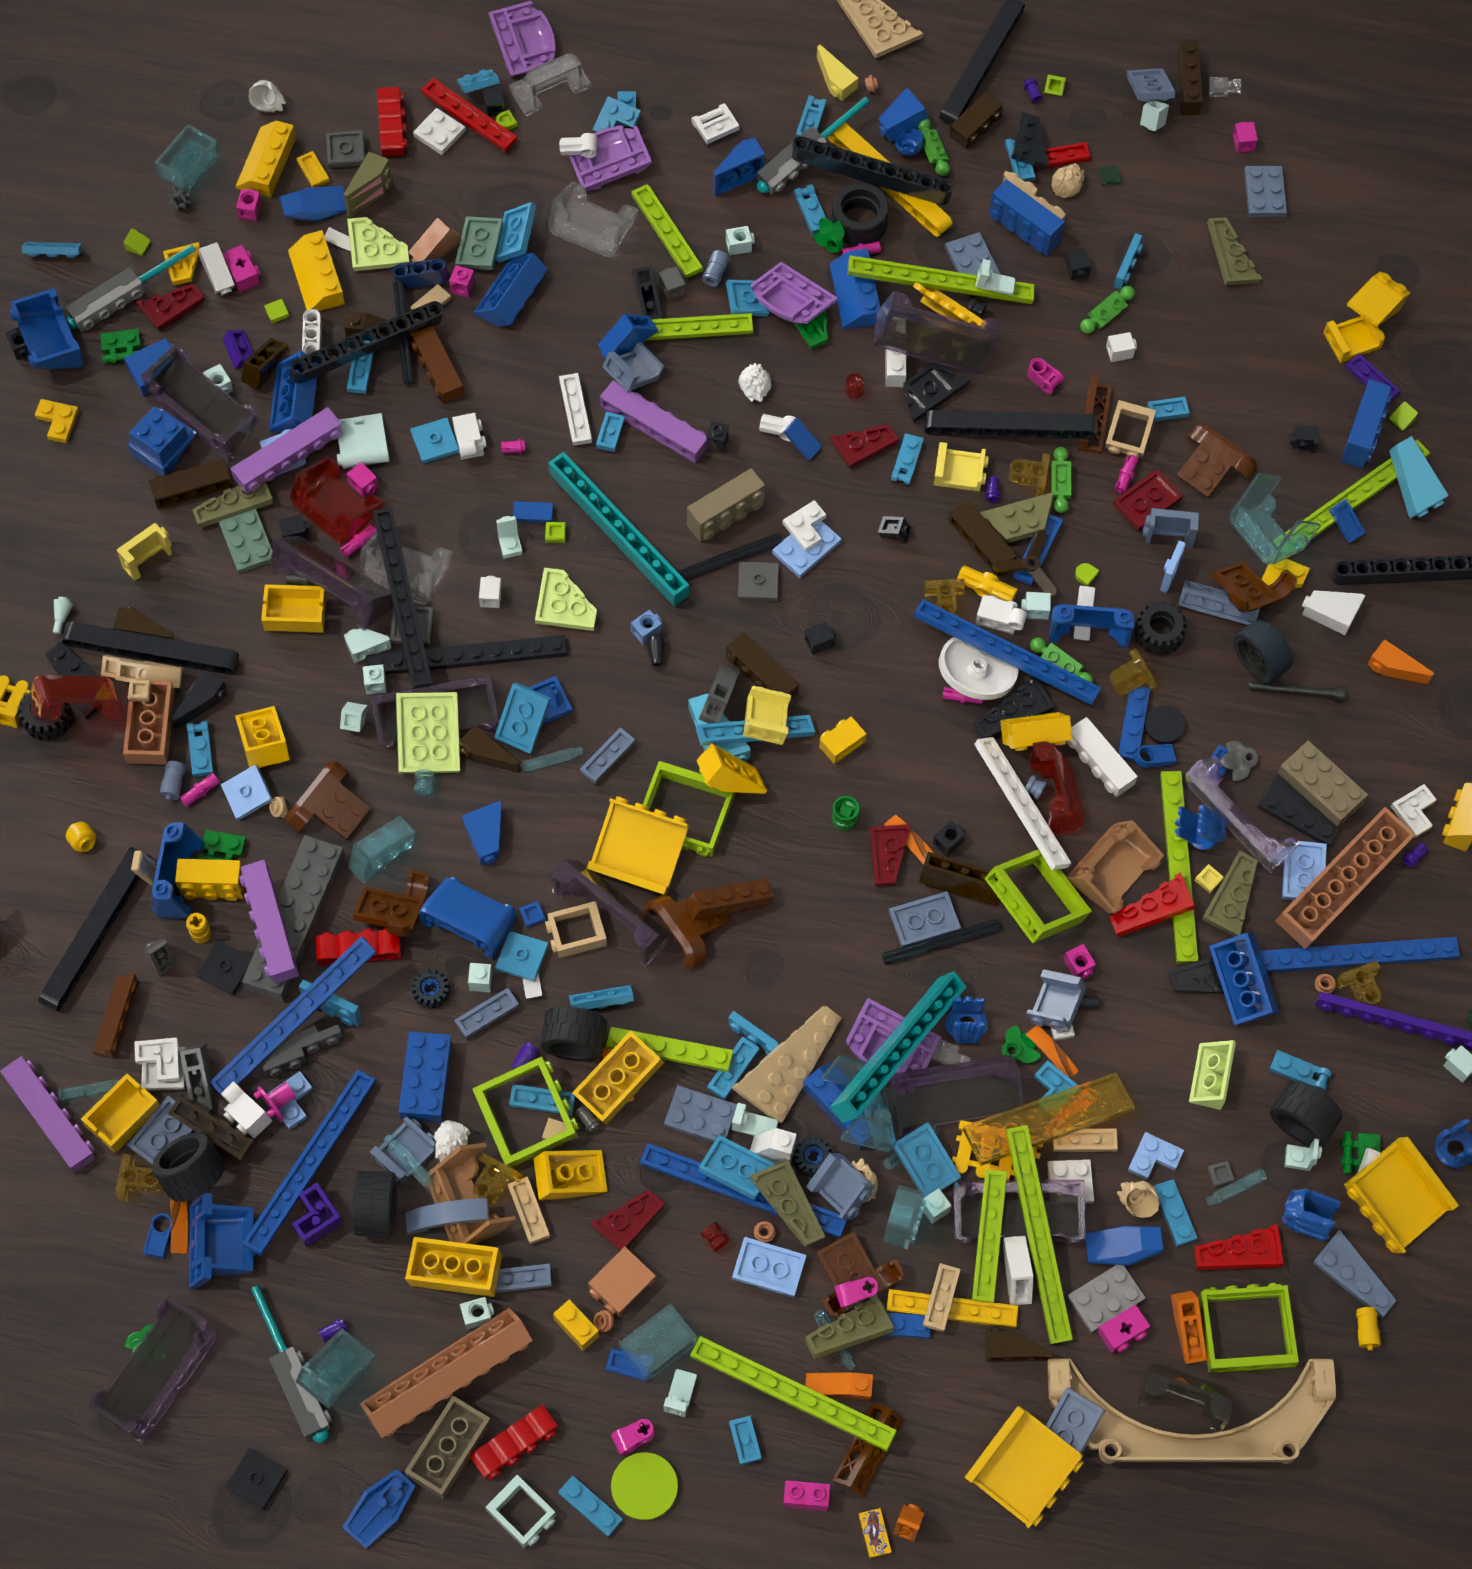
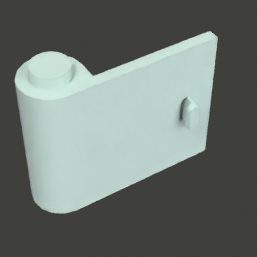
(362, 441)

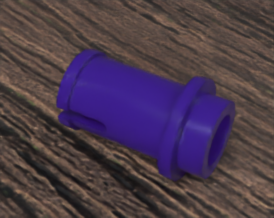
(1032, 89)
(992, 494)
(1411, 858)
(329, 1331)

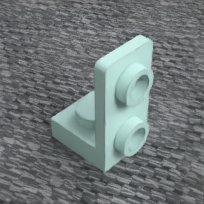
(993, 281)
(508, 537)
(751, 1123)
(1302, 1157)
(680, 1393)

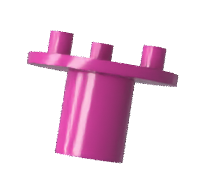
(276, 1099)

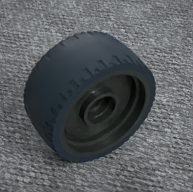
(1263, 651)

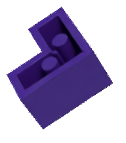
(320, 1219)

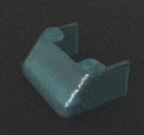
(1260, 531)
(877, 1127)

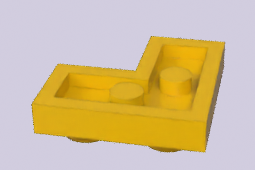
(61, 416)

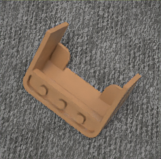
(454, 1182)

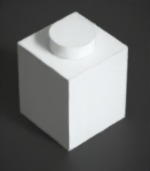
(1121, 347)
(490, 592)

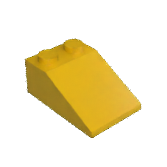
(1379, 299)
(262, 737)
(729, 772)
(569, 1174)

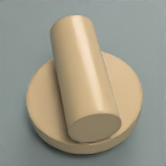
(278, 807)

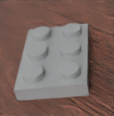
(1105, 1297)

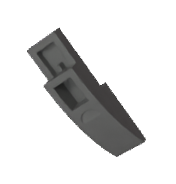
(719, 694)
(292, 1051)

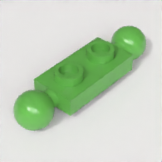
(934, 148)
(1107, 309)
(1061, 479)
(1059, 658)

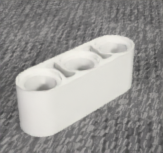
(311, 329)

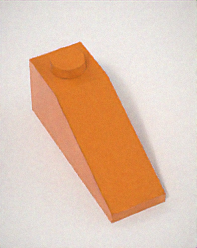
(1396, 664)
(1189, 1326)
(841, 1385)
(909, 1522)

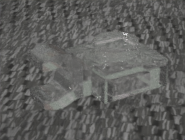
(1220, 86)
(948, 1054)

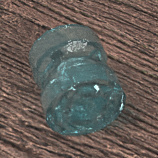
(424, 780)

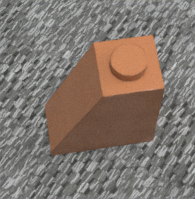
(435, 242)

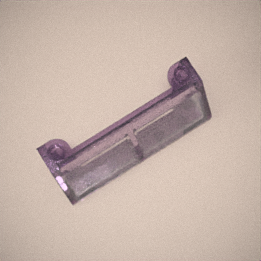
(1203, 782)

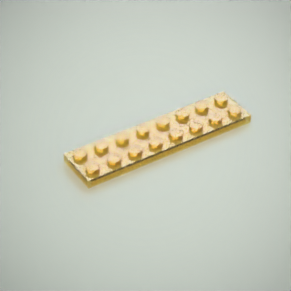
(1050, 1117)

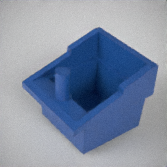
(159, 440)

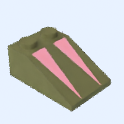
(368, 183)

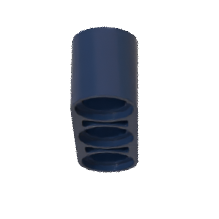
(421, 273)

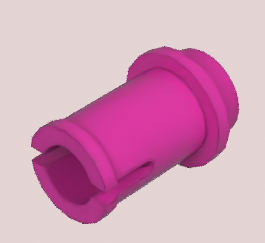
(513, 446)

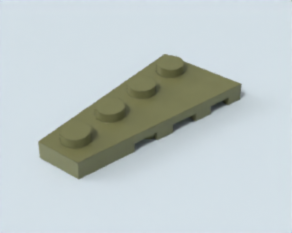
(1231, 255)
(231, 504)
(1231, 898)
(787, 1198)
(860, 1325)

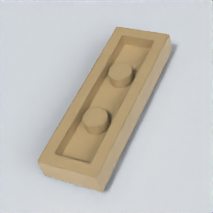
(1087, 1141)
(528, 1210)
(941, 1297)

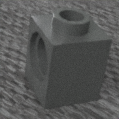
(672, 283)

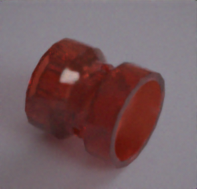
(854, 385)
(714, 1237)

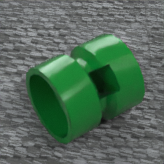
(845, 813)

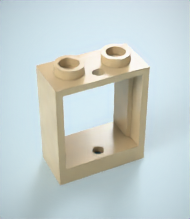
(1133, 411)
(597, 941)

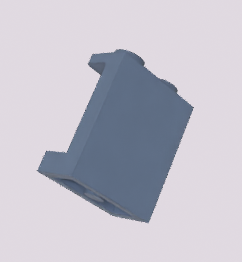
(634, 368)
(1172, 524)
(1057, 1000)
(417, 1143)
(841, 1185)

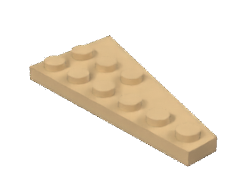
(879, 25)
(781, 1073)

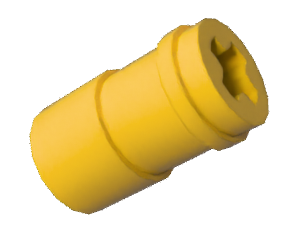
(198, 928)
(1368, 1328)

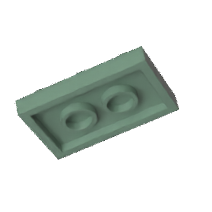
(479, 243)
(246, 540)

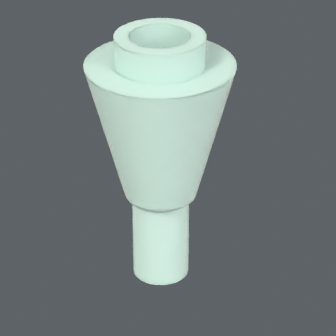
(61, 610)

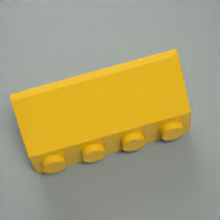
(267, 158)
(316, 272)

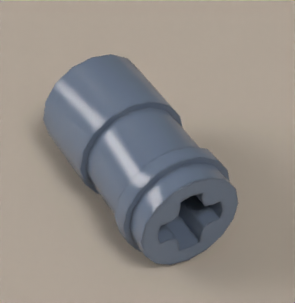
(716, 266)
(172, 780)

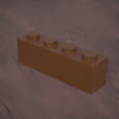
(437, 364)
(729, 899)

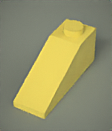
(838, 78)

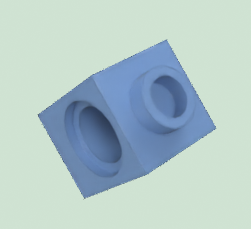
(643, 633)

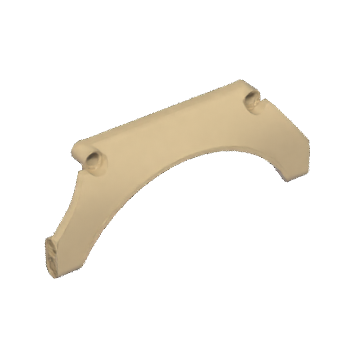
(1260, 1440)

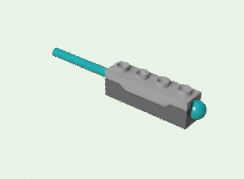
(784, 168)
(115, 294)
(287, 1367)

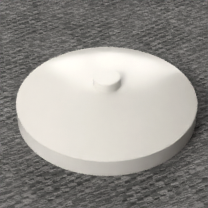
(975, 671)

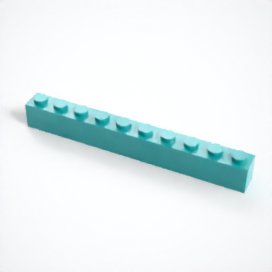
(619, 529)
(897, 1047)

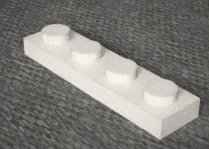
(575, 409)

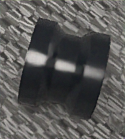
(977, 308)

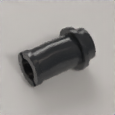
(1089, 1003)

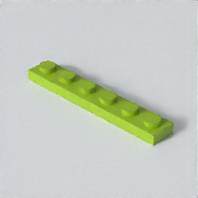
(667, 231)
(703, 326)
(678, 1050)
(989, 1235)

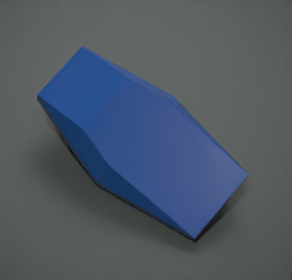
(314, 203)
(1123, 1244)
(379, 1508)

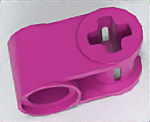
(1046, 378)
(853, 1292)
(630, 1437)

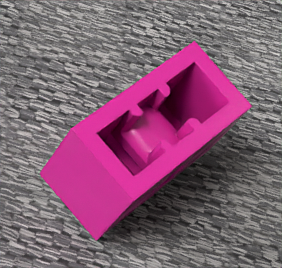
(241, 268)
(1111, 1331)
(806, 1496)

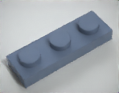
(607, 755)
(486, 1013)
(524, 1278)

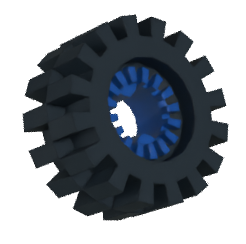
(426, 980)
(803, 1151)

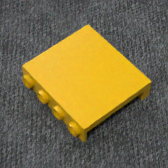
(639, 845)
(1400, 1194)
(1025, 1466)

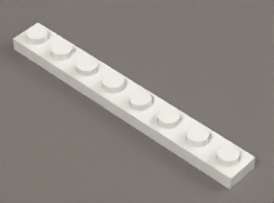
(1022, 803)

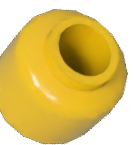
(81, 837)

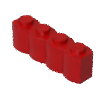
(391, 121)
(331, 947)
(514, 1442)

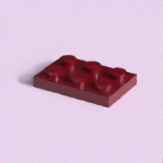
(1149, 493)

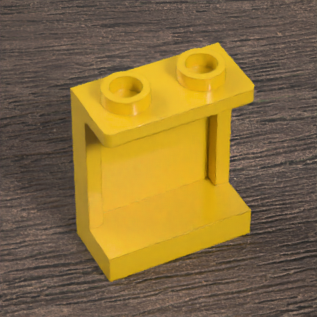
(1353, 338)

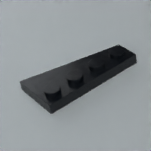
(68, 664)
(1025, 701)
(1296, 811)

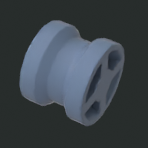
(1035, 787)

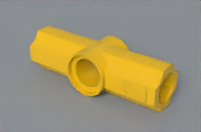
(987, 584)

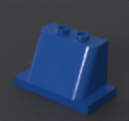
(218, 1240)

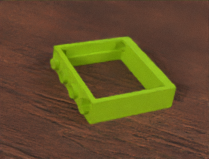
(694, 780)
(1020, 908)
(562, 1105)
(1249, 1363)

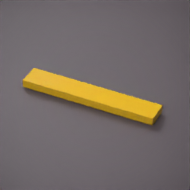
(961, 1309)

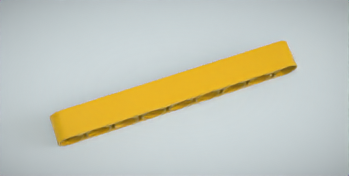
(925, 212)

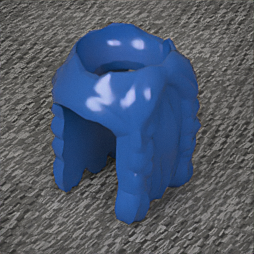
(1200, 829)
(967, 1031)
(1458, 1134)
(1310, 1213)

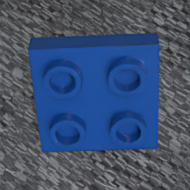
(559, 704)

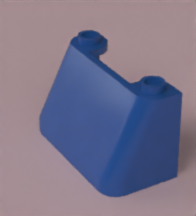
(46, 331)
(1118, 621)
(177, 843)
(469, 915)

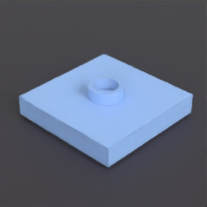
(1171, 566)
(247, 792)

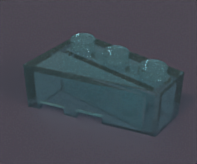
(380, 848)

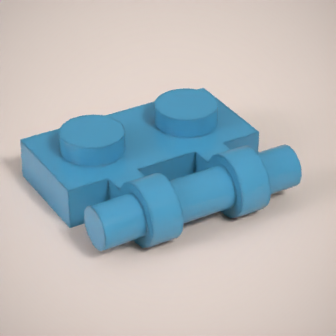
(478, 81)

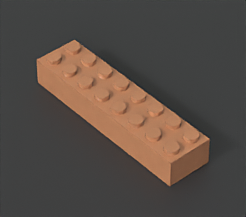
(1344, 877)
(446, 1373)

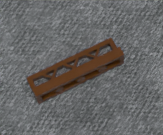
(1091, 397)
(116, 1016)
(866, 1464)

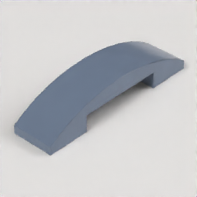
(446, 1214)

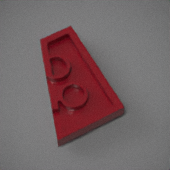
(169, 307)
(863, 445)
(887, 852)
(628, 1221)

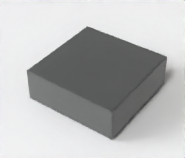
(1220, 1174)

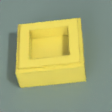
(1209, 878)

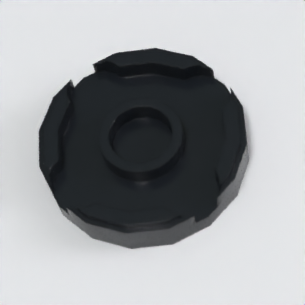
(1164, 725)

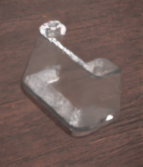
(588, 223)
(422, 570)

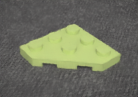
(374, 246)
(563, 603)

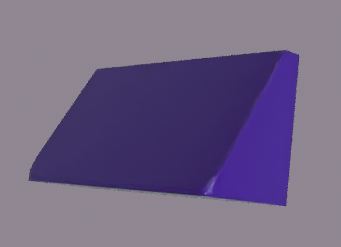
(237, 347)

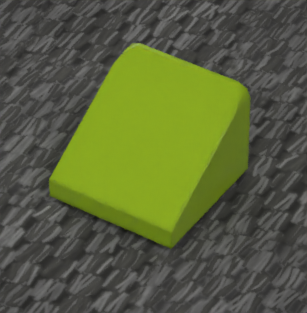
(1055, 85)
(136, 242)
(1404, 416)

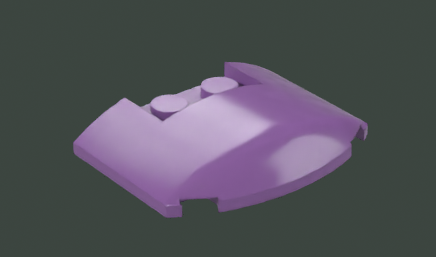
(523, 37)
(617, 155)
(791, 295)
(873, 1028)

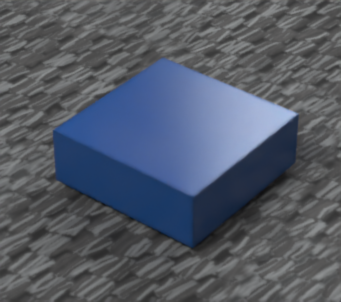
(532, 914)

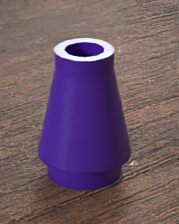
(525, 1055)

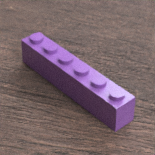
(654, 421)
(287, 450)
(269, 922)
(48, 1115)

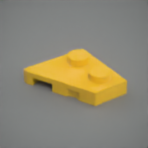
(182, 271)
(1273, 572)

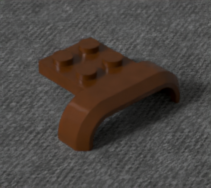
(1214, 460)
(1249, 591)
(329, 803)
(393, 909)
(684, 930)
(848, 1262)

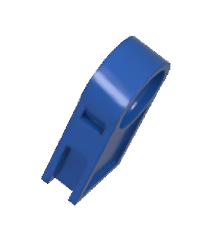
(1159, 754)
(157, 1242)

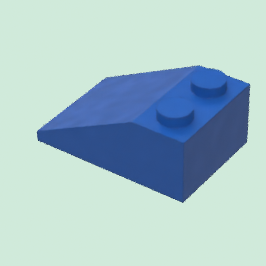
(739, 166)

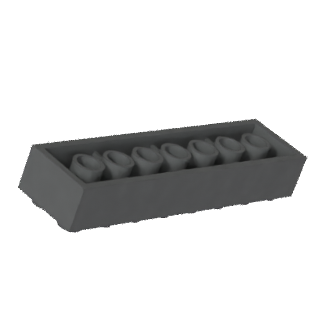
(301, 907)

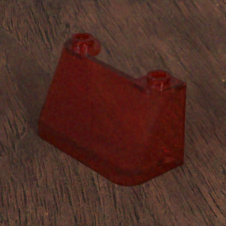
(330, 502)
(53, 690)
(1066, 808)

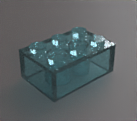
(187, 157)
(904, 1217)
(658, 1342)
(335, 1368)

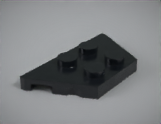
(931, 388)

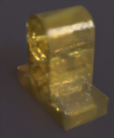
(1028, 469)
(952, 586)
(1132, 675)
(1362, 989)
(490, 1181)
(139, 1184)

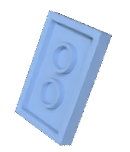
(798, 560)
(1302, 868)
(769, 1267)

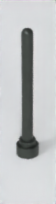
(1335, 693)

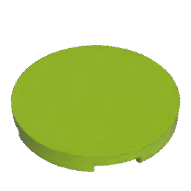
(644, 1486)

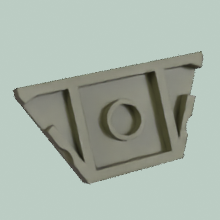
(1020, 518)

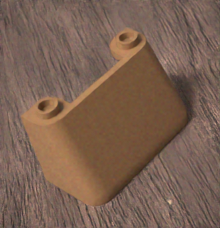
(1115, 865)

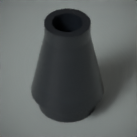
(655, 647)

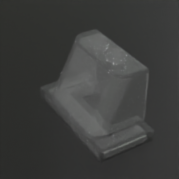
(546, 76)

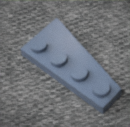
(1351, 1272)

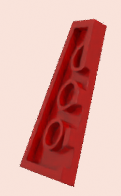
(1164, 903)
(1250, 1250)

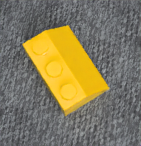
(1459, 830)

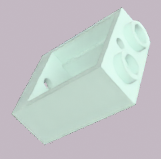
(502, 1499)

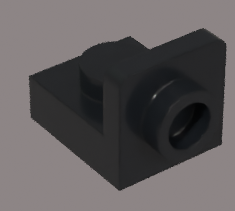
(719, 434)
(895, 527)

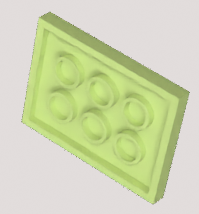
(427, 732)

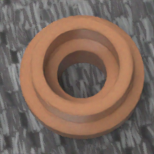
(871, 84)
(1327, 979)
(764, 1225)
(603, 1321)

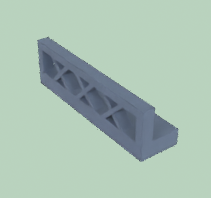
(1213, 602)

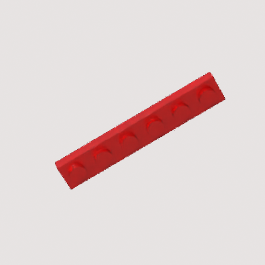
(469, 115)

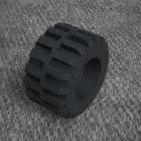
(1165, 615)
(44, 727)

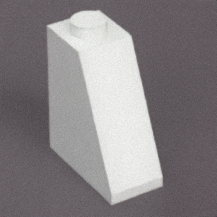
(216, 269)
(1333, 609)
(775, 1145)
(1018, 1270)

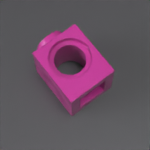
(1245, 137)
(246, 210)
(462, 281)
(362, 480)
(1079, 954)

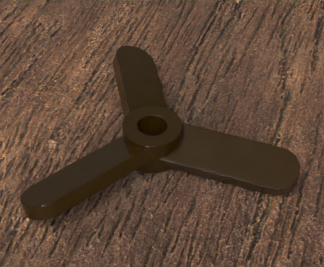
(1022, 564)

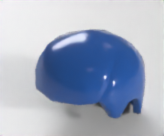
(910, 143)

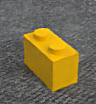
(842, 739)
(576, 1325)

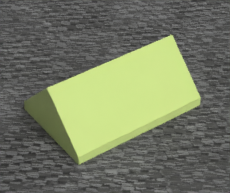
(1212, 1074)

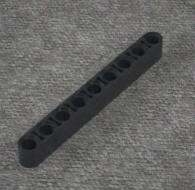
(982, 60)
(871, 170)
(361, 348)
(1010, 424)
(1408, 565)
(150, 648)
(90, 934)

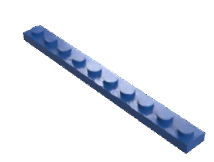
(1007, 652)
(1360, 954)
(295, 1015)
(308, 1163)
(687, 1170)

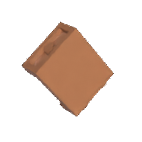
(621, 1282)

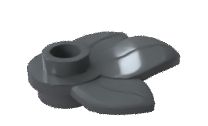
(1236, 760)

